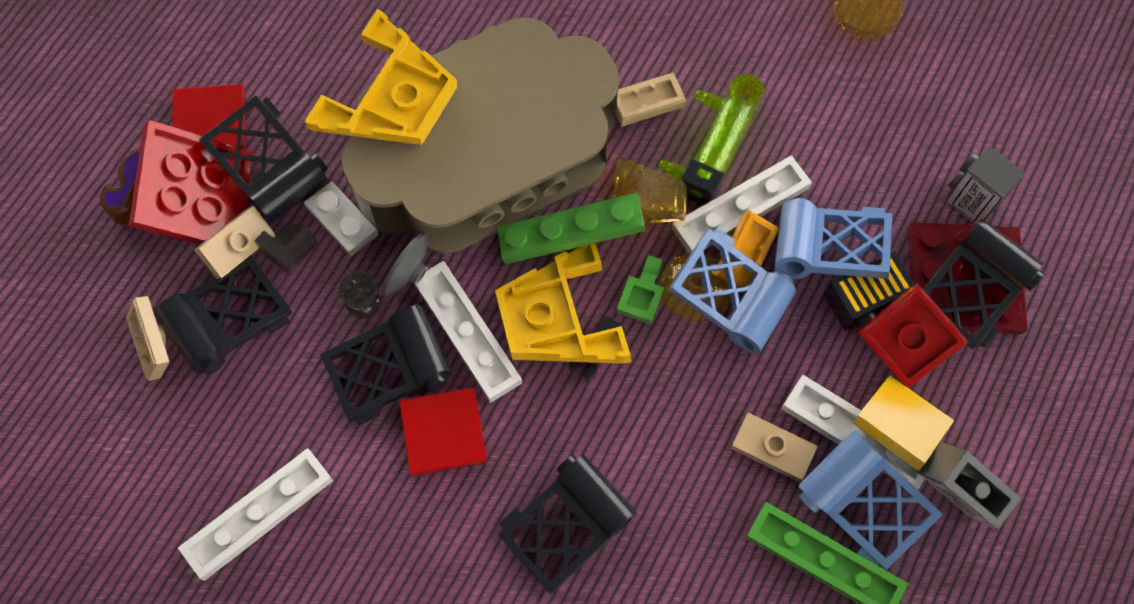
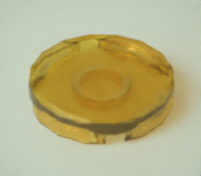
(868, 17)

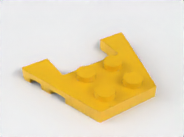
(401, 100)
(543, 318)

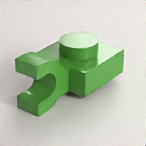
(642, 295)

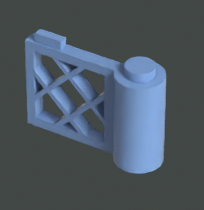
(802, 236)
(758, 308)
(840, 481)

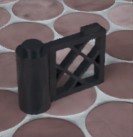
(283, 183)
(1002, 265)
(200, 336)
(415, 351)
(593, 502)

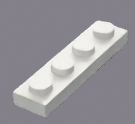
(757, 194)
(468, 332)
(835, 420)
(255, 514)

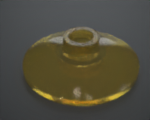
(677, 305)

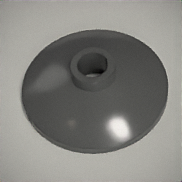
(408, 266)

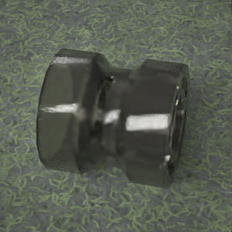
(356, 287)

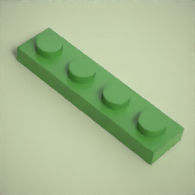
(571, 228)
(824, 558)

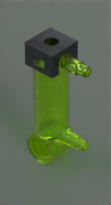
(722, 141)

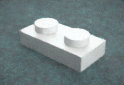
(341, 218)

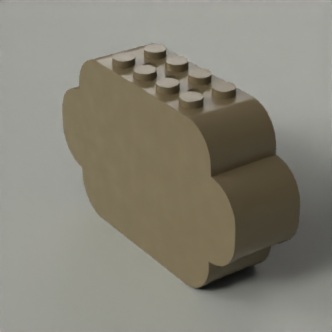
(508, 144)

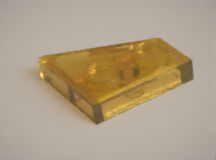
(659, 194)

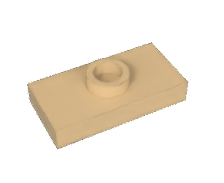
(649, 99)
(233, 242)
(148, 338)
(774, 447)

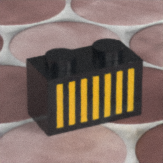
(860, 299)

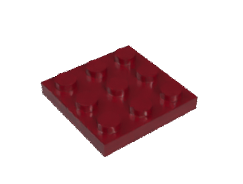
(930, 248)

